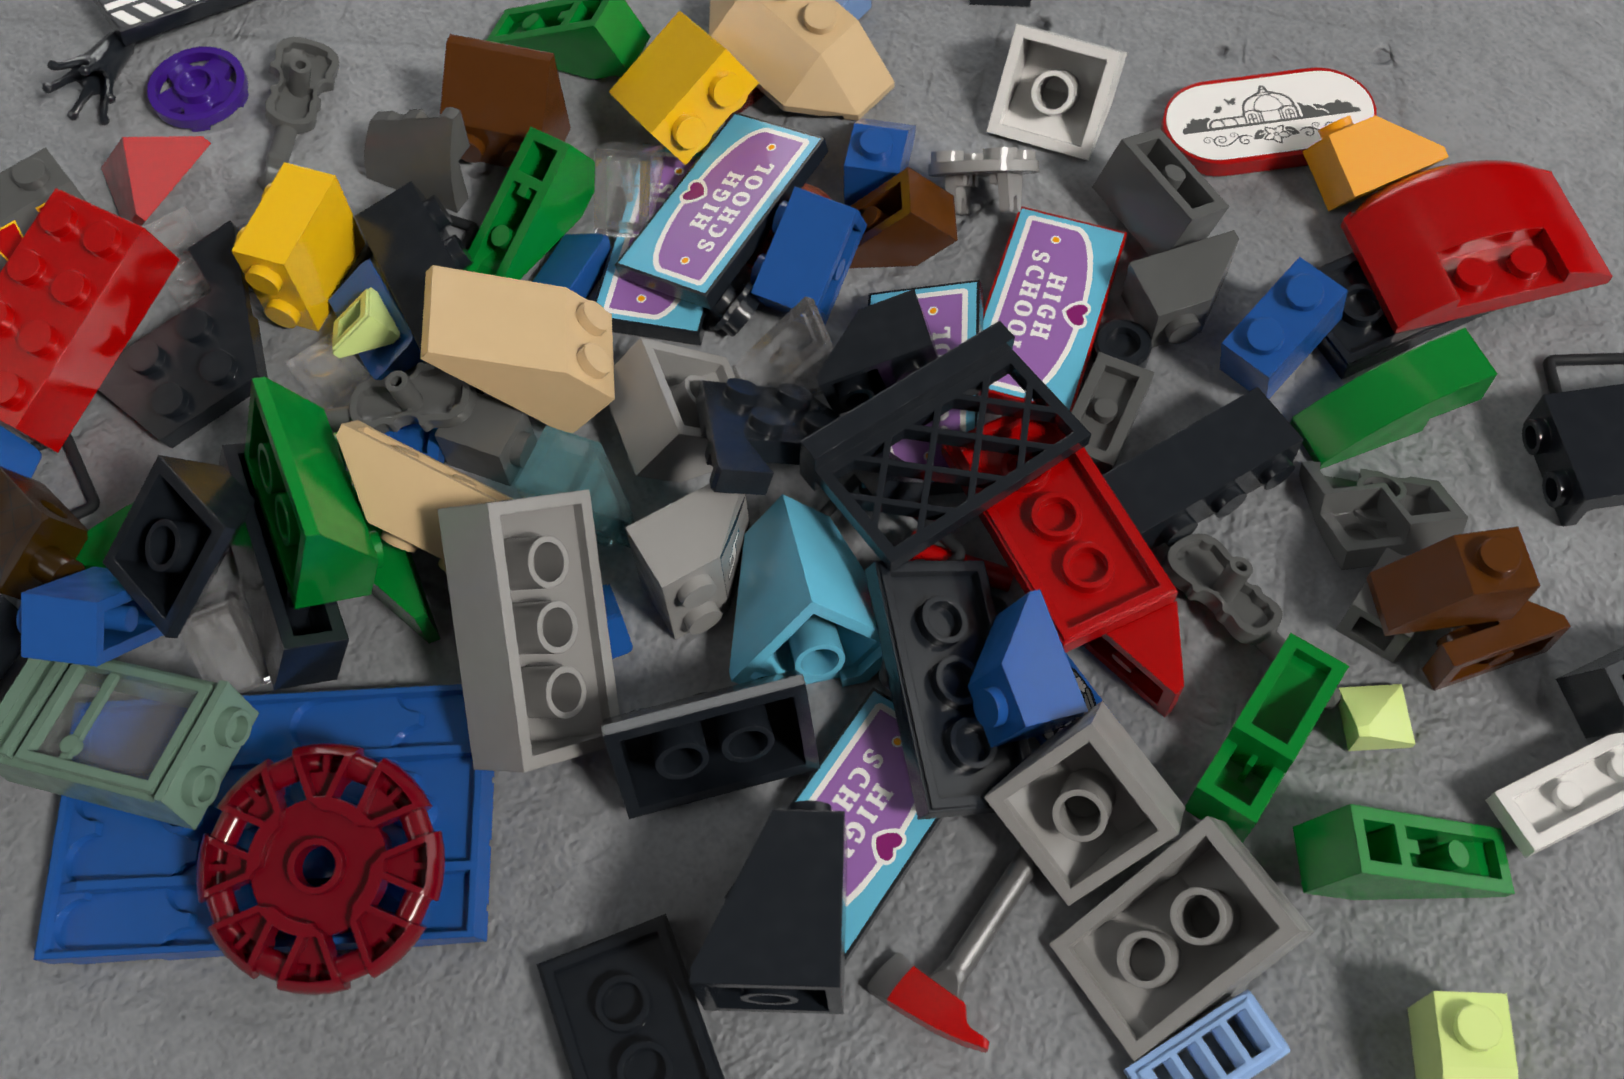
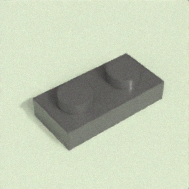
(1110, 406)

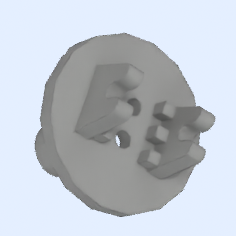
(1001, 164)

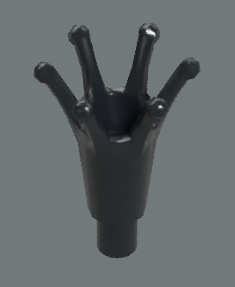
(94, 72)

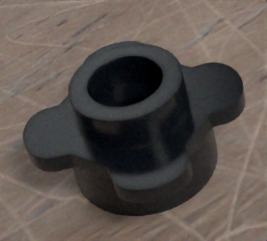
(733, 309)

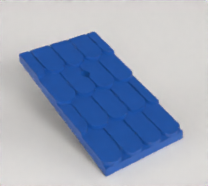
(128, 882)

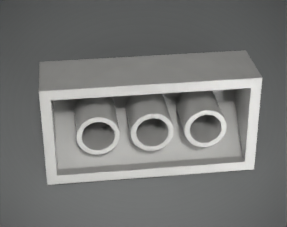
(529, 629)

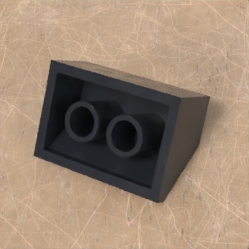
(712, 743)

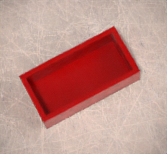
(70, 311)

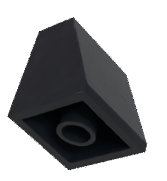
(783, 921)

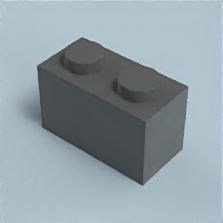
(1158, 193)

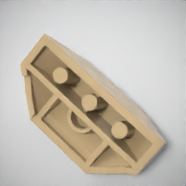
(803, 54)
(405, 488)

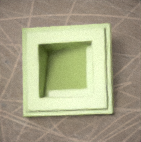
(363, 326)
(1375, 717)

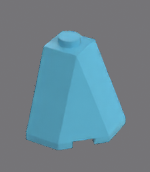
(802, 602)

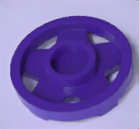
(198, 90)

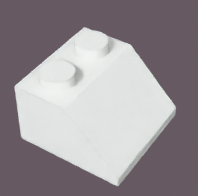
(1055, 91)

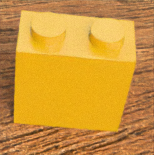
(684, 87)
(298, 246)

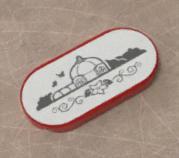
(1261, 118)

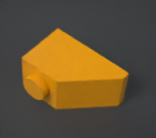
(1366, 157)

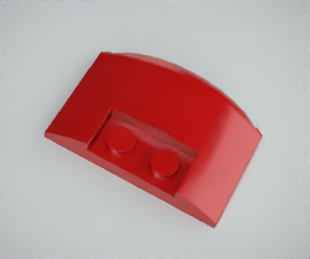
(1470, 242)

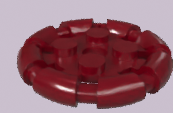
(360, 877)

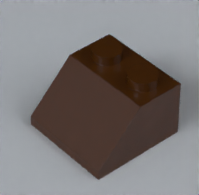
(501, 96)

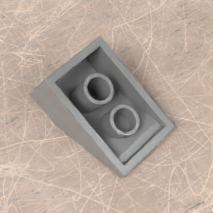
(1180, 937)

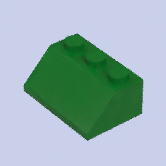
(308, 498)

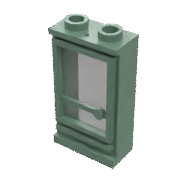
(123, 736)

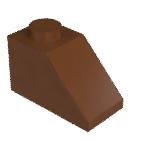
(905, 222)
(1455, 583)

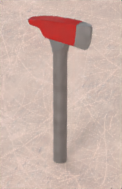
(937, 998)

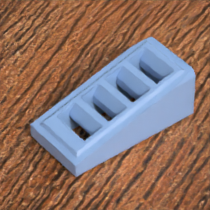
(1253, 1023)

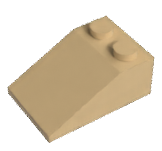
(521, 343)

